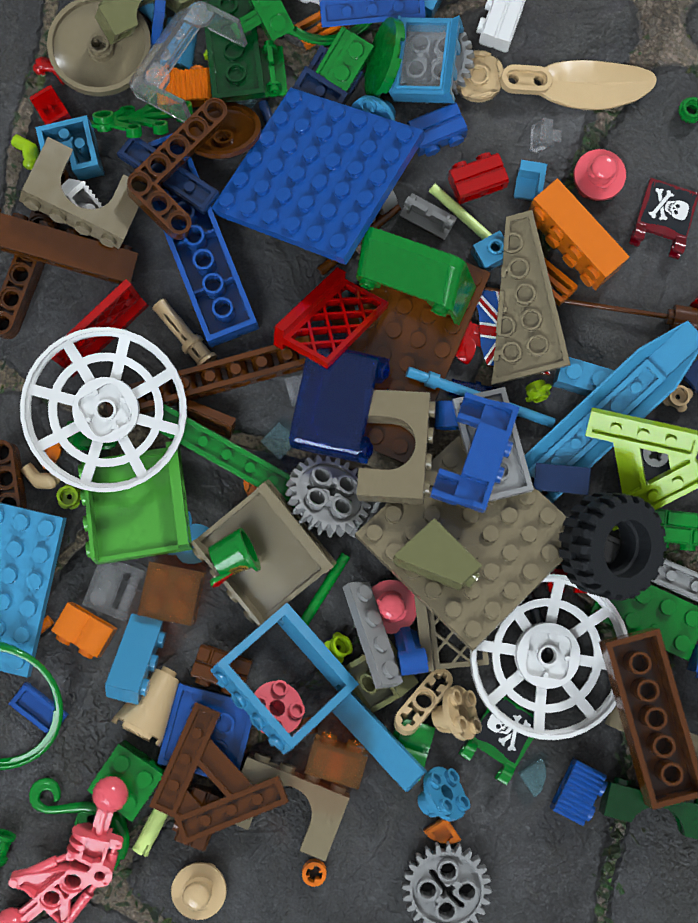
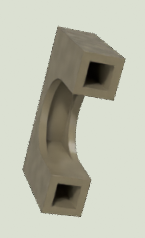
(44, 194)
(408, 482)
(326, 801)

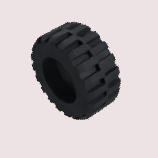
(639, 549)

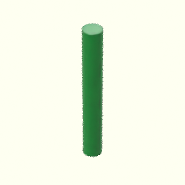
(325, 588)

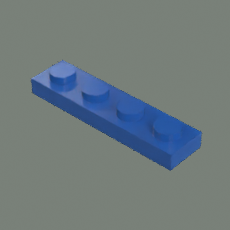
(367, 11)

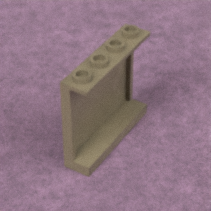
(285, 548)

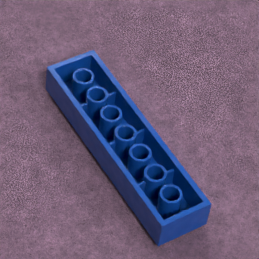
(208, 270)

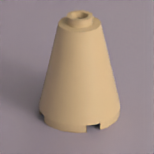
(153, 711)

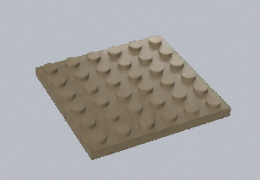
(511, 540)

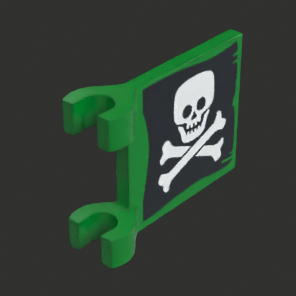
(501, 741)

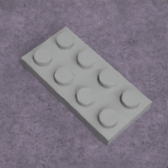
(516, 475)

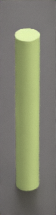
(460, 212)

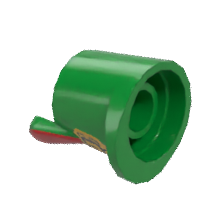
(233, 555)

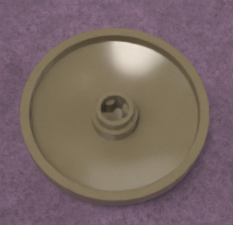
(85, 56)

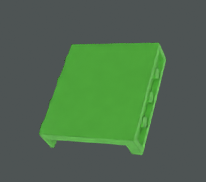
(140, 519)

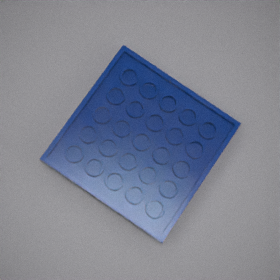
(318, 174)

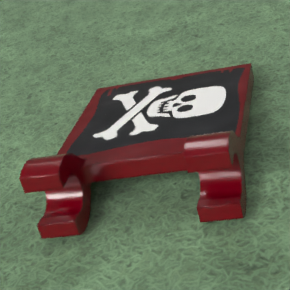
(666, 213)

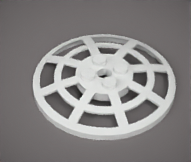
(86, 409)
(554, 673)

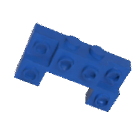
(482, 465)

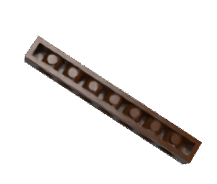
(226, 375)

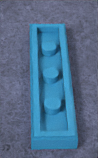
(379, 742)

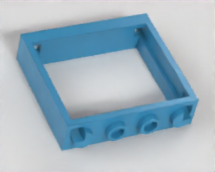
(317, 654)

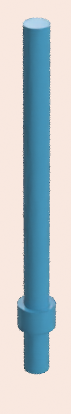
(433, 381)

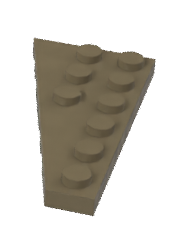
(527, 317)

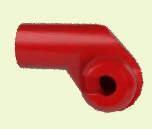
(44, 65)

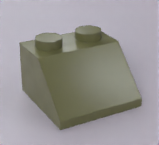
(376, 698)

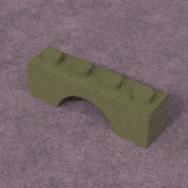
(119, 17)

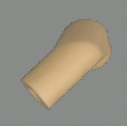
(39, 480)

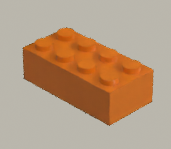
(577, 235)

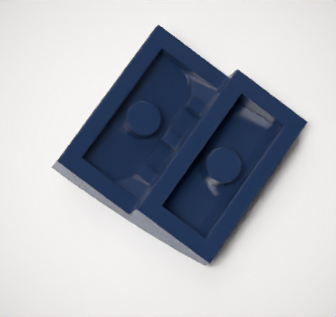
(315, 84)

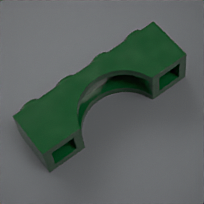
(626, 801)

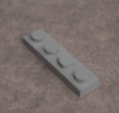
(372, 635)

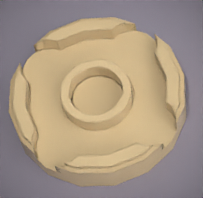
(484, 80)

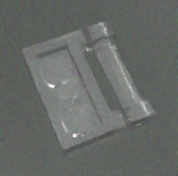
(105, 587)

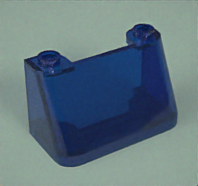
(336, 405)

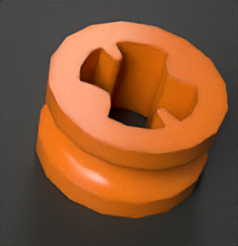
(318, 880)

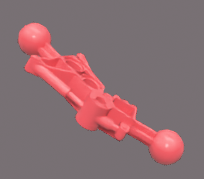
(85, 857)

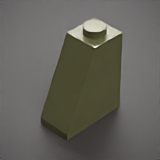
(439, 557)

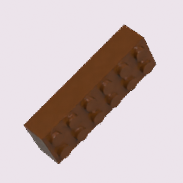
(652, 717)

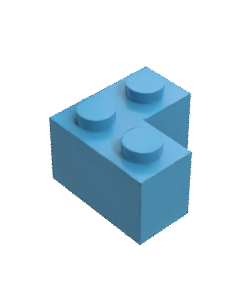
(79, 136)

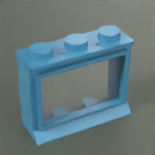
(428, 60)

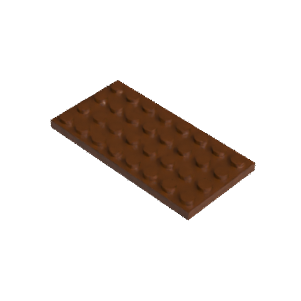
(414, 338)

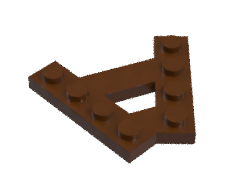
(242, 797)

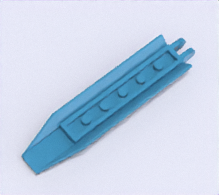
(630, 390)

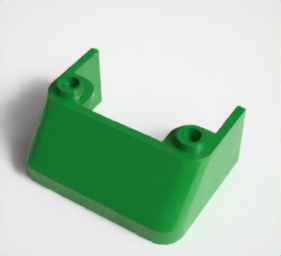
(417, 271)

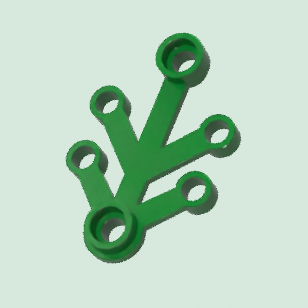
(147, 116)

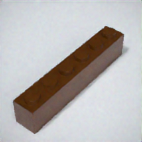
(65, 249)

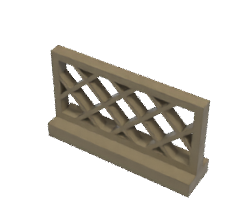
(429, 640)

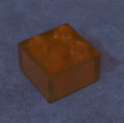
(171, 593)
(337, 760)

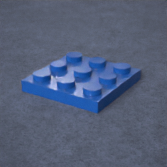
(230, 732)

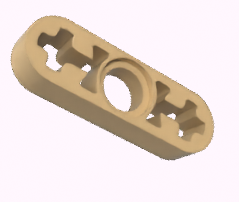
(417, 720)

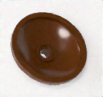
(235, 136)

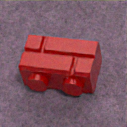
(478, 177)

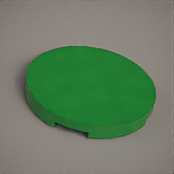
(384, 60)

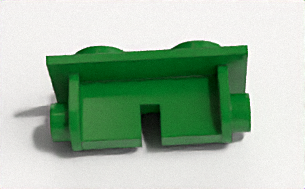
(273, 69)

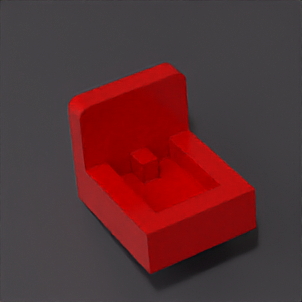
(49, 106)

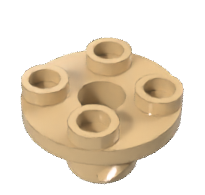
(457, 714)
(199, 890)

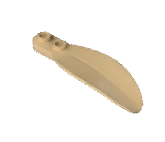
(581, 83)

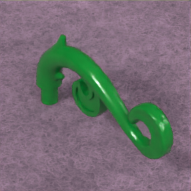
(83, 809)

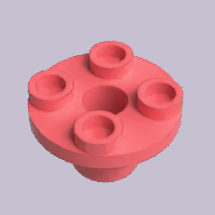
(599, 175)
(395, 605)
(282, 703)

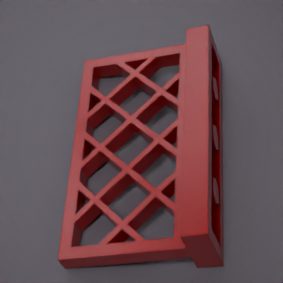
(314, 309)
(115, 311)

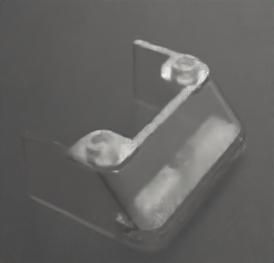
(153, 74)

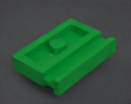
(345, 59)

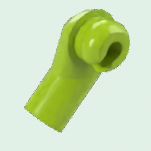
(28, 148)

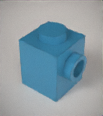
(489, 251)

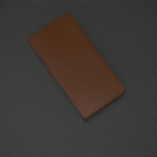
(211, 419)

